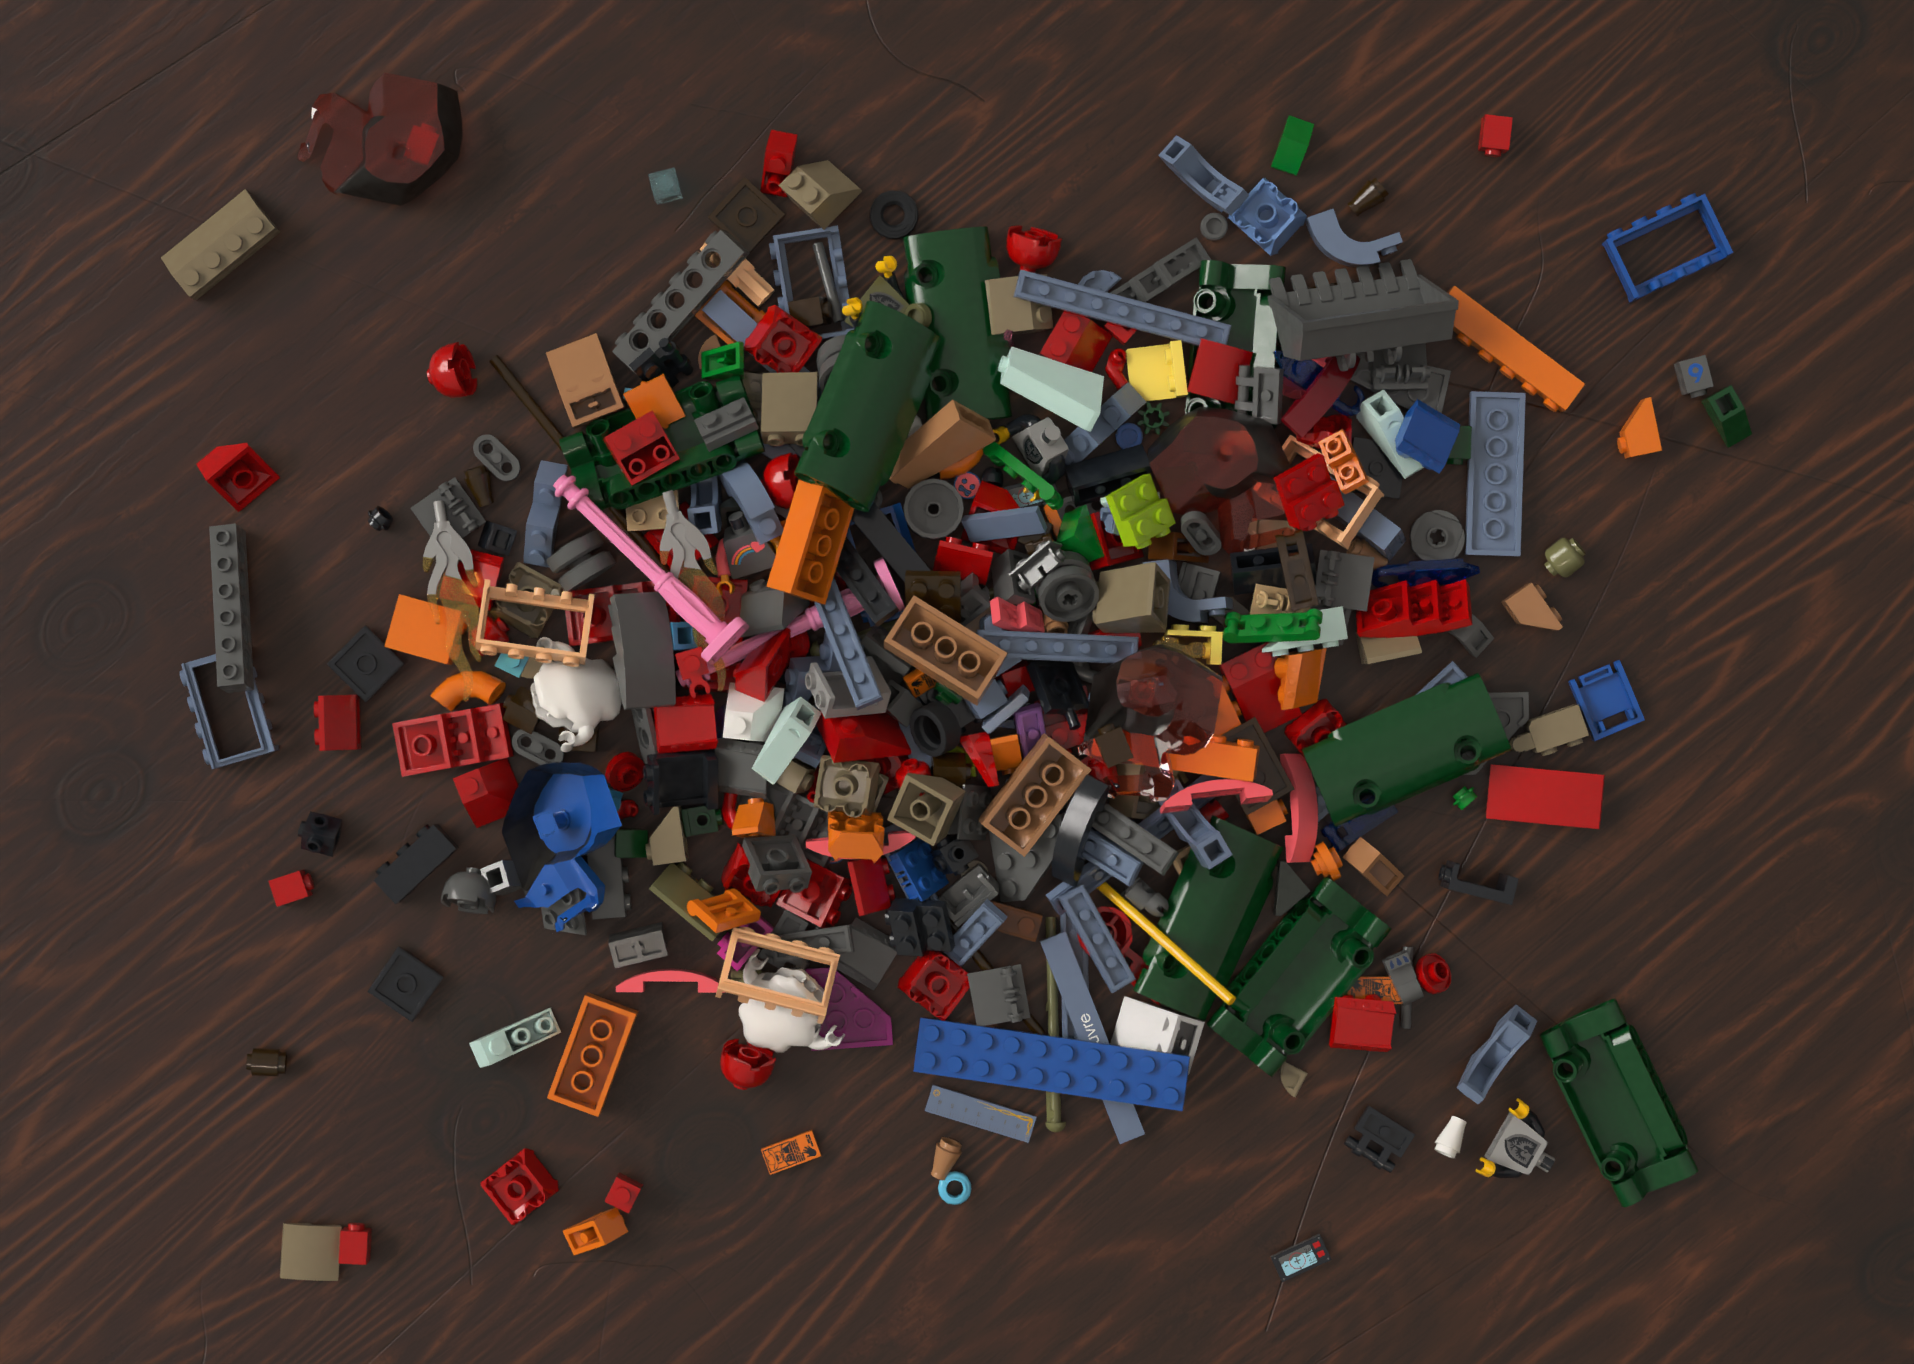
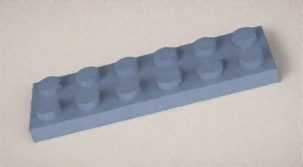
(1495, 474)

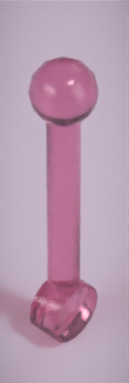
(1008, 336)

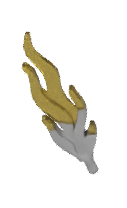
(684, 540)
(446, 583)

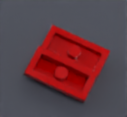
(1216, 370)

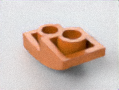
(1343, 461)

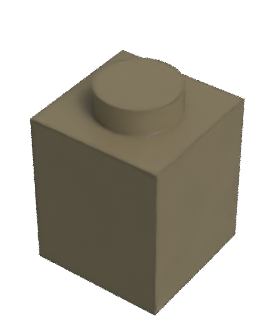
(797, 776)

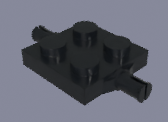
(1059, 689)

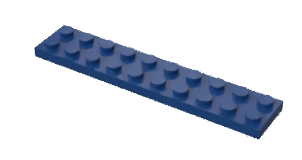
(1052, 1063)

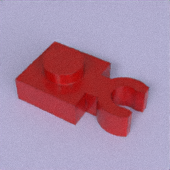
(692, 667)

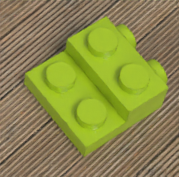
(1140, 512)

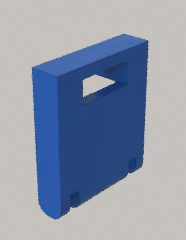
(1603, 696)

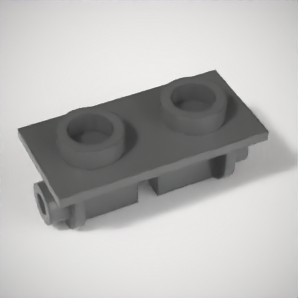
(1028, 569)

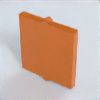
(655, 396)

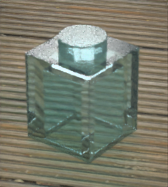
(665, 186)

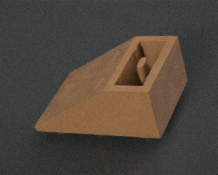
(585, 381)

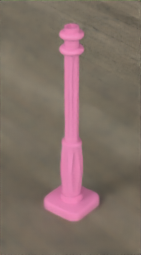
(684, 601)
(804, 622)

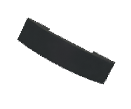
(1076, 827)

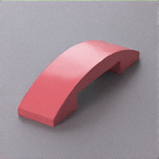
(1248, 793)
(1303, 809)
(895, 838)
(636, 983)

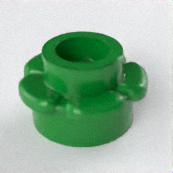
(1464, 797)

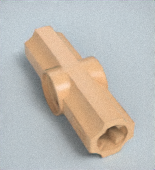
(747, 280)

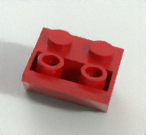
(641, 448)
(957, 557)
(338, 722)

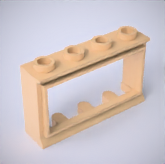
(1292, 448)
(540, 599)
(770, 997)

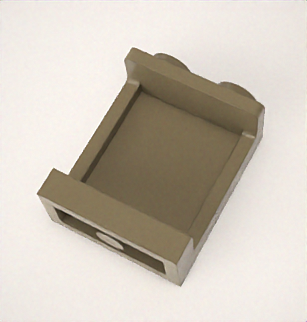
(787, 406)

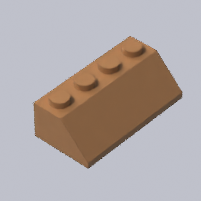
(945, 650)
(1034, 794)

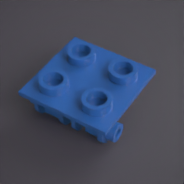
(919, 868)

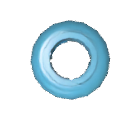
(959, 1199)

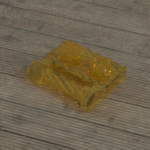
(1193, 649)

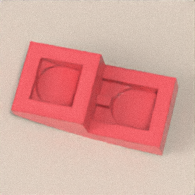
(1016, 618)

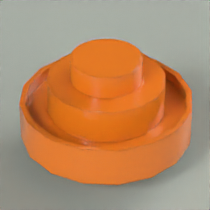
(1326, 862)

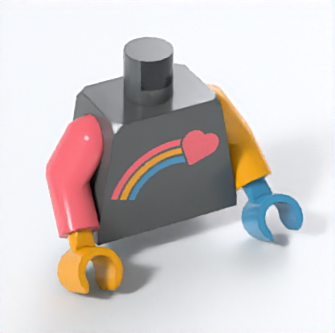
(740, 553)

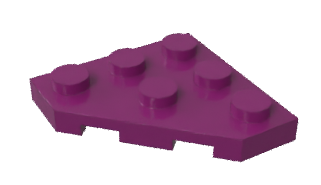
(853, 1014)

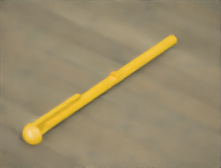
(1167, 943)

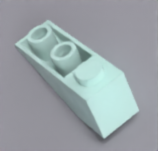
(1382, 422)
(1332, 629)
(786, 739)
(514, 1038)

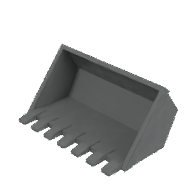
(1360, 314)

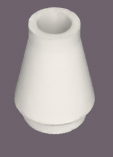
(1451, 1137)

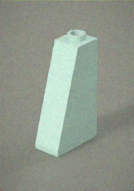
(1054, 385)

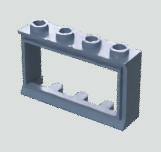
(782, 275)
(203, 726)

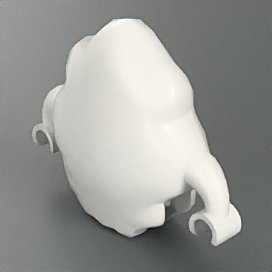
(575, 695)
(777, 1027)

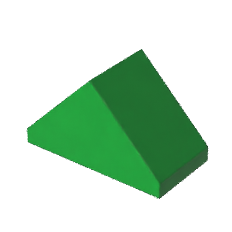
(1292, 145)
(723, 362)
(1079, 534)

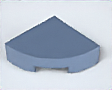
(1106, 516)

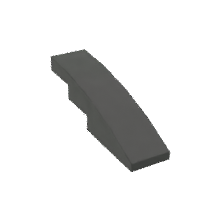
(1164, 273)

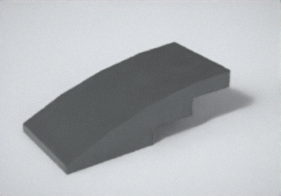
(643, 650)
(797, 817)

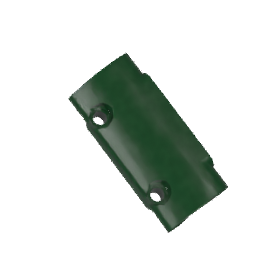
(954, 289)
(1242, 302)
(868, 405)
(608, 486)
(1406, 748)
(1209, 920)
(1298, 974)
(1619, 1102)

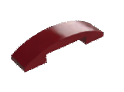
(1318, 397)

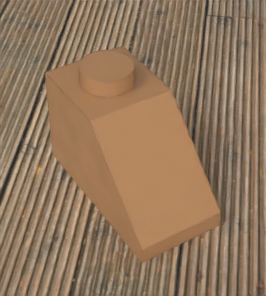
(1373, 866)

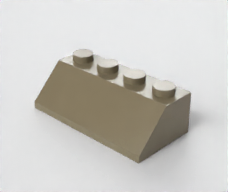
(220, 245)

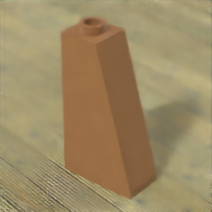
(941, 443)

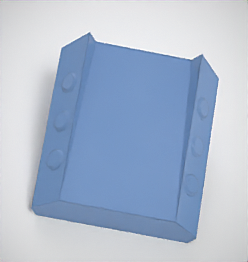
(1268, 217)

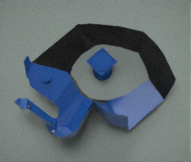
(550, 825)

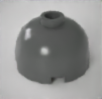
(469, 892)

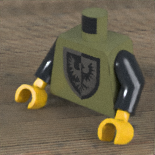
(883, 290)

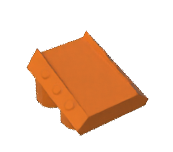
(1299, 677)
(855, 837)

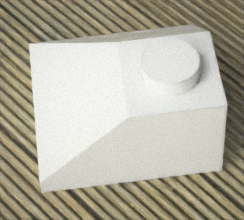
(749, 717)

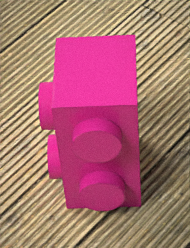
(742, 950)

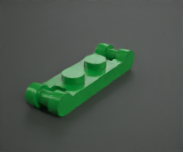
(1016, 468)
(1272, 627)

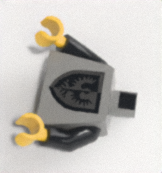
(1040, 446)
(1517, 1146)

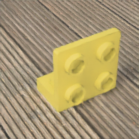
(1157, 371)
(1213, 645)

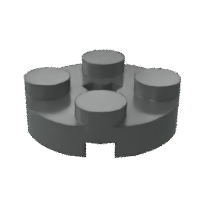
(1429, 523)

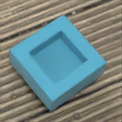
(511, 665)

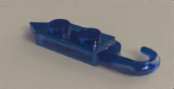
(1305, 372)
(1420, 572)

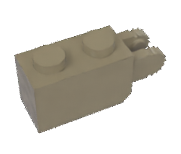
(1551, 730)

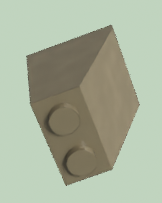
(1132, 600)

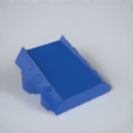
(1426, 436)

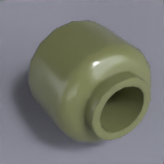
(1564, 557)

